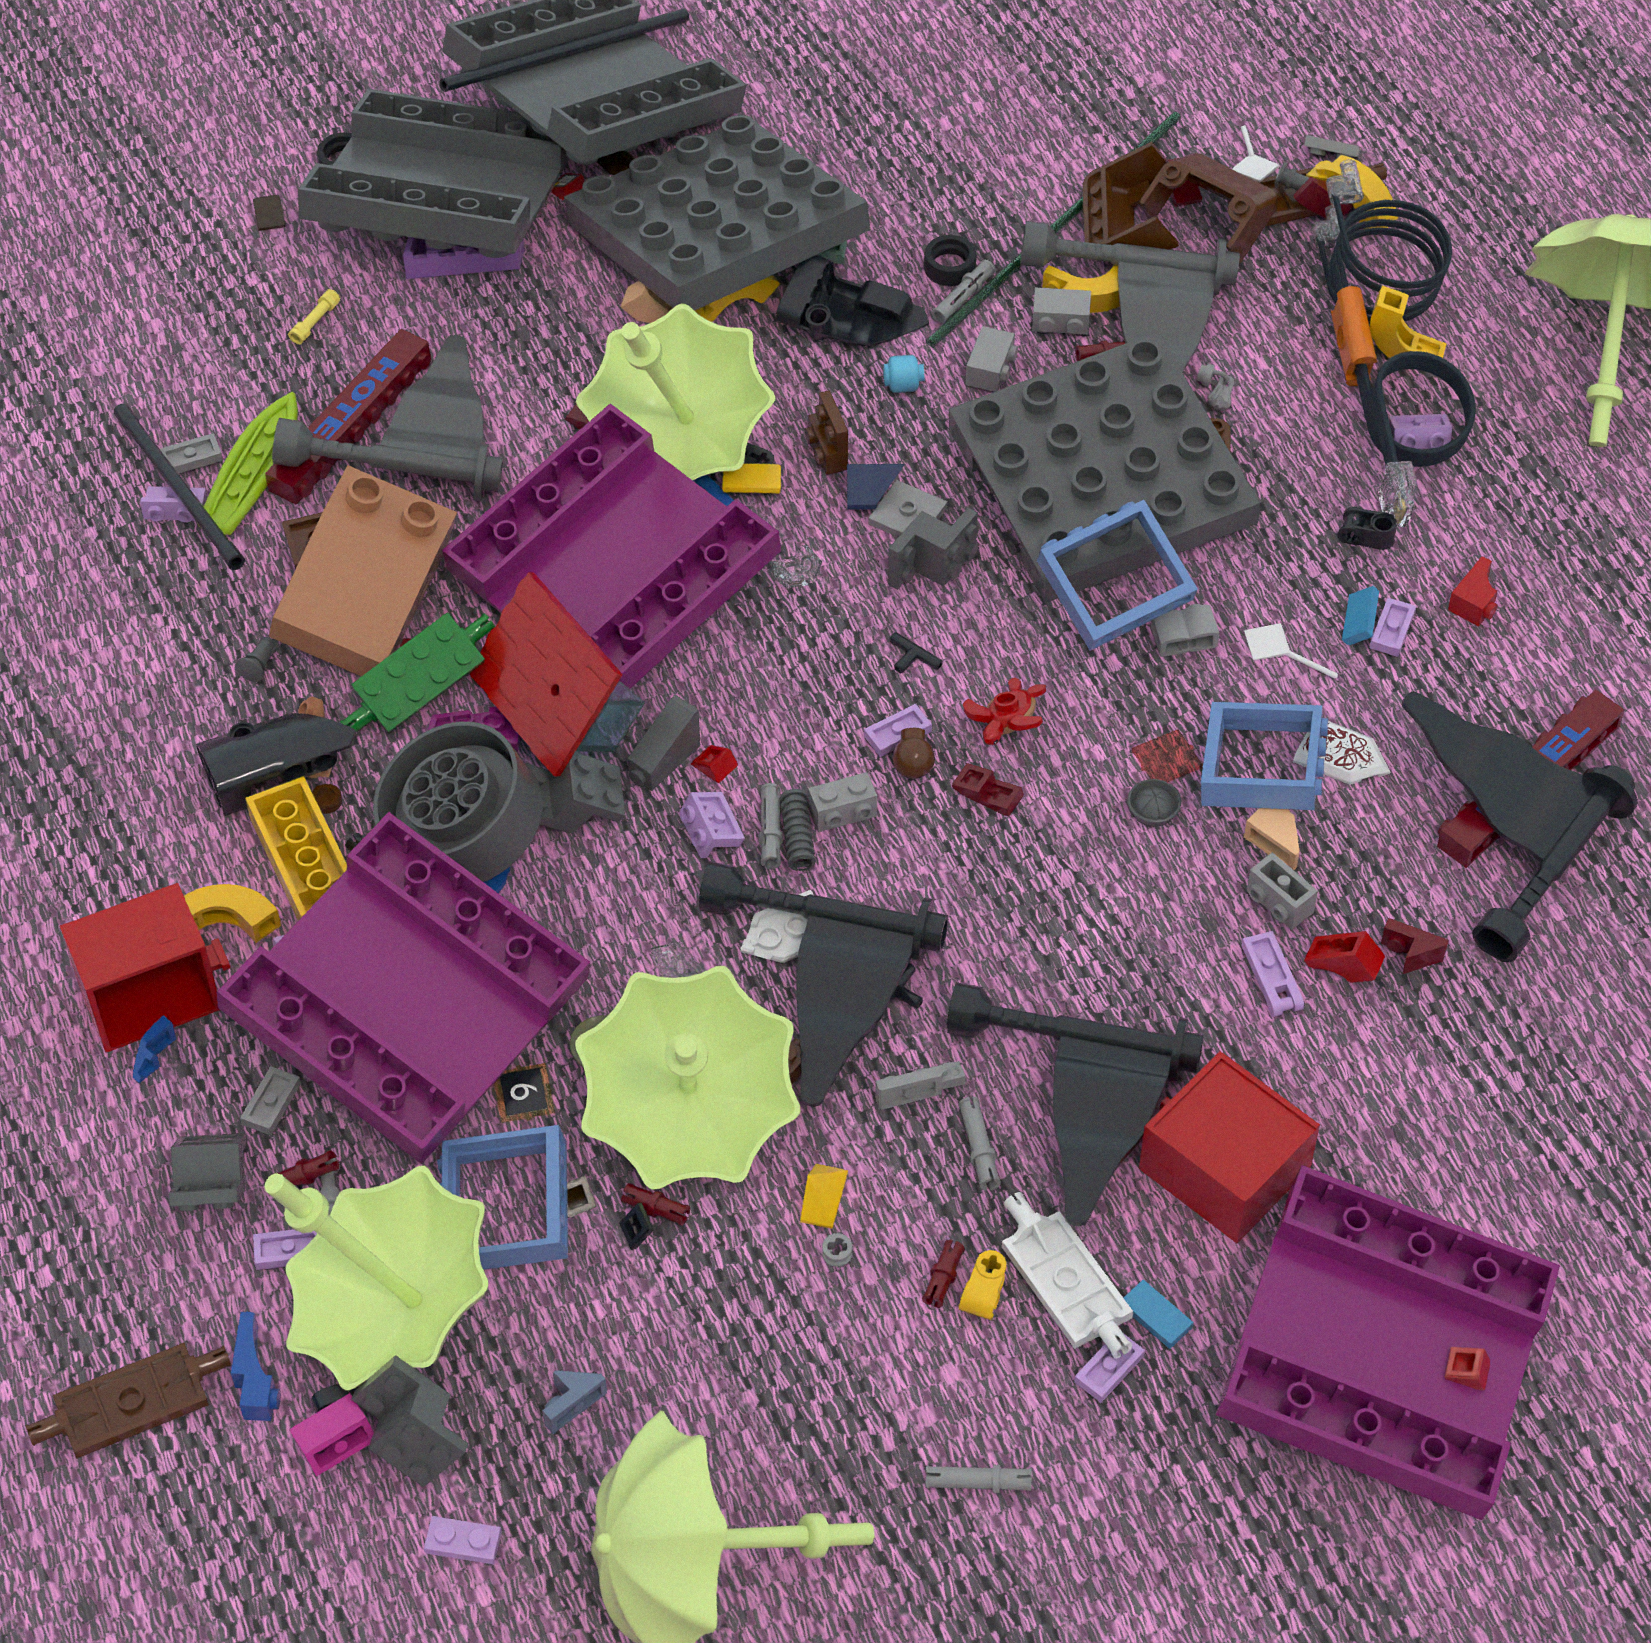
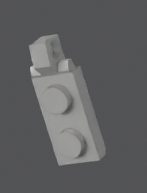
(918, 1084)

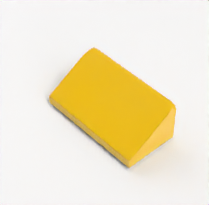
(753, 479)

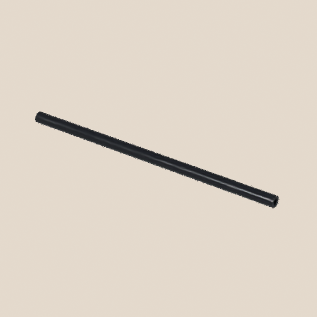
(562, 50)

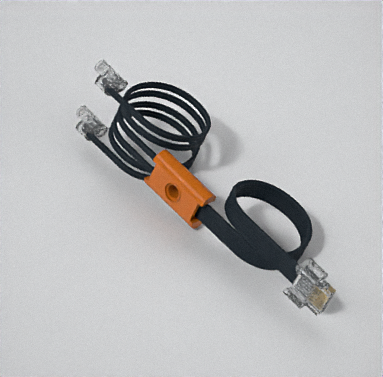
(1354, 332)

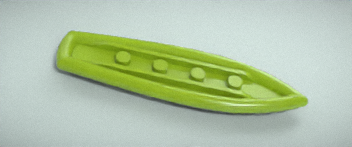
(244, 470)

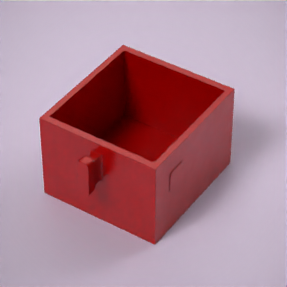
(142, 965)
(1227, 1146)

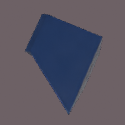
(868, 484)

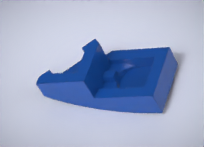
(152, 1043)

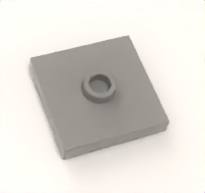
(902, 506)

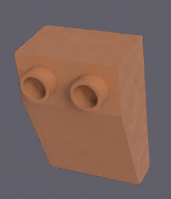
(363, 573)

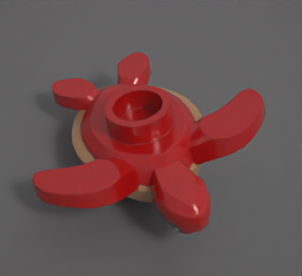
(1007, 711)

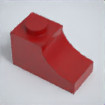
(1474, 595)
(1346, 954)

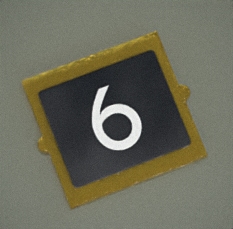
(524, 1093)

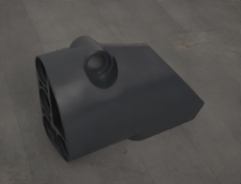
(846, 310)
(273, 748)

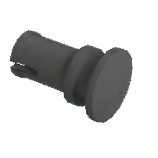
(1289, 178)
(255, 662)

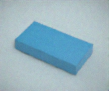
(1360, 615)
(1158, 1314)

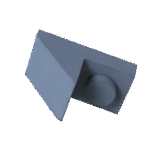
(579, 1393)

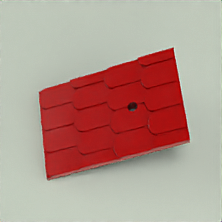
(553, 680)

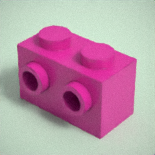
(332, 1431)

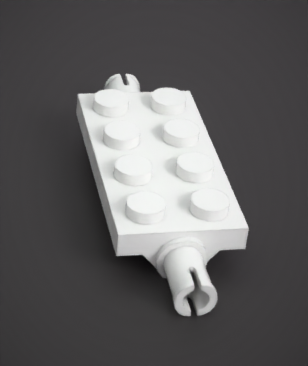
(1066, 1278)

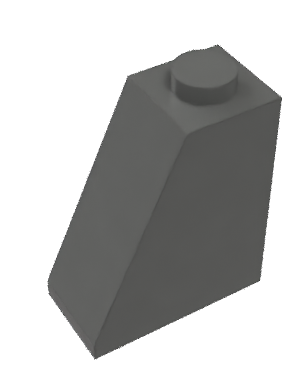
(665, 744)

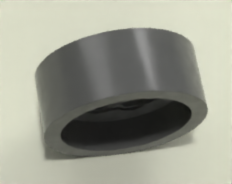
(464, 795)

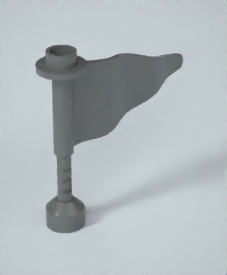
(1156, 286)
(431, 433)

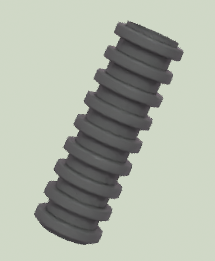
(797, 829)

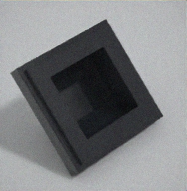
(636, 1226)

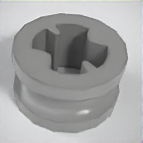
(830, 1243)

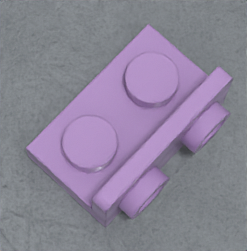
(1421, 430)
(163, 504)
(710, 822)

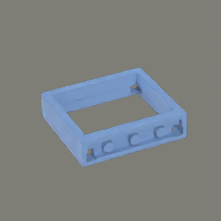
(1098, 635)
(1256, 791)
(508, 1145)

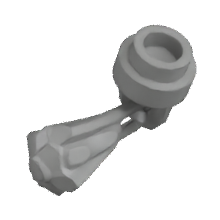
(1221, 396)

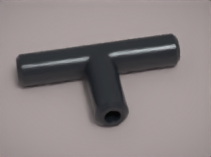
(912, 653)
(903, 993)

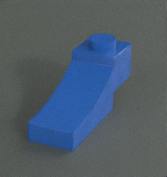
(258, 1390)

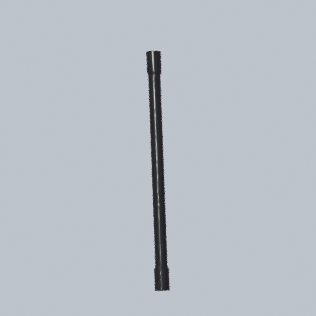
(225, 548)

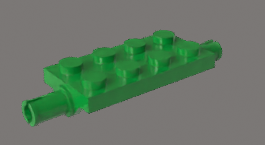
(418, 673)

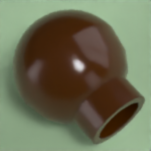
(913, 754)

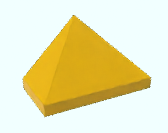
(823, 1195)

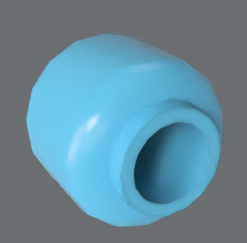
(903, 373)

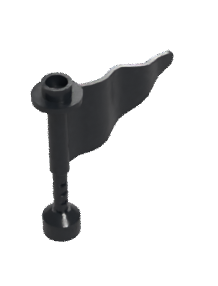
(1526, 803)
(844, 965)
(1102, 1085)

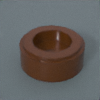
(327, 797)

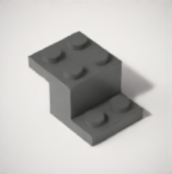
(933, 549)
(581, 791)
(207, 1171)
(409, 1421)

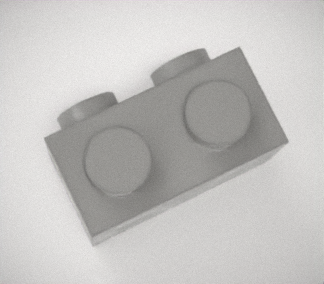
(1061, 311)
(991, 359)
(842, 802)
(1281, 891)

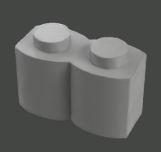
(1185, 630)

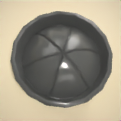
(1154, 802)

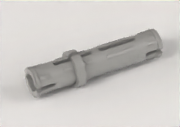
(981, 273)
(770, 836)
(982, 1154)
(979, 1478)

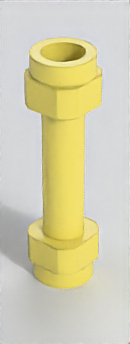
(301, 330)

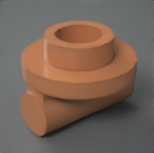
(312, 706)

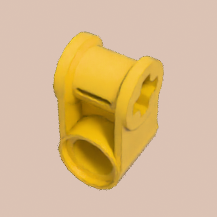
(984, 1288)

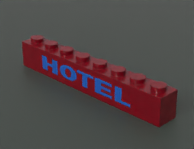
(354, 411)
(1565, 744)

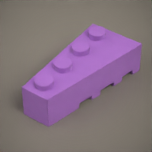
(426, 261)

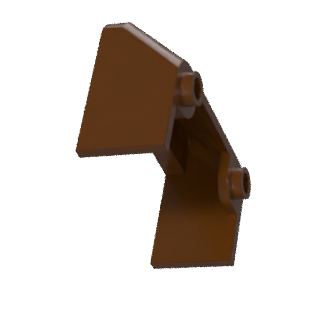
(1114, 192)
(1249, 201)

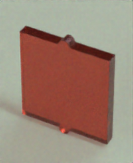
(1167, 757)

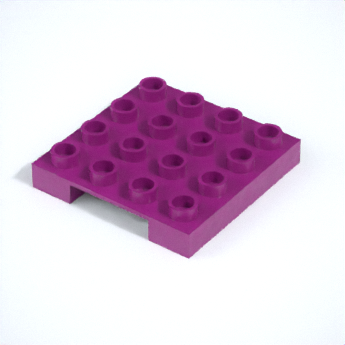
(617, 542)
(405, 988)
(1359, 1335)

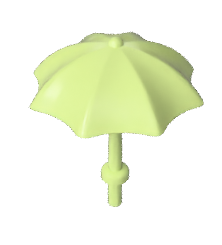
(1607, 263)
(686, 387)
(687, 1077)
(381, 1273)
(665, 1537)

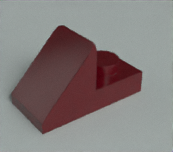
(1421, 946)

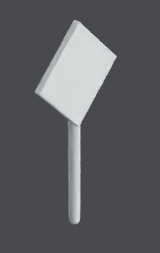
(1253, 165)
(1271, 642)

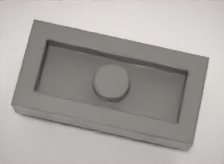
(1320, 146)
(193, 453)
(270, 1100)

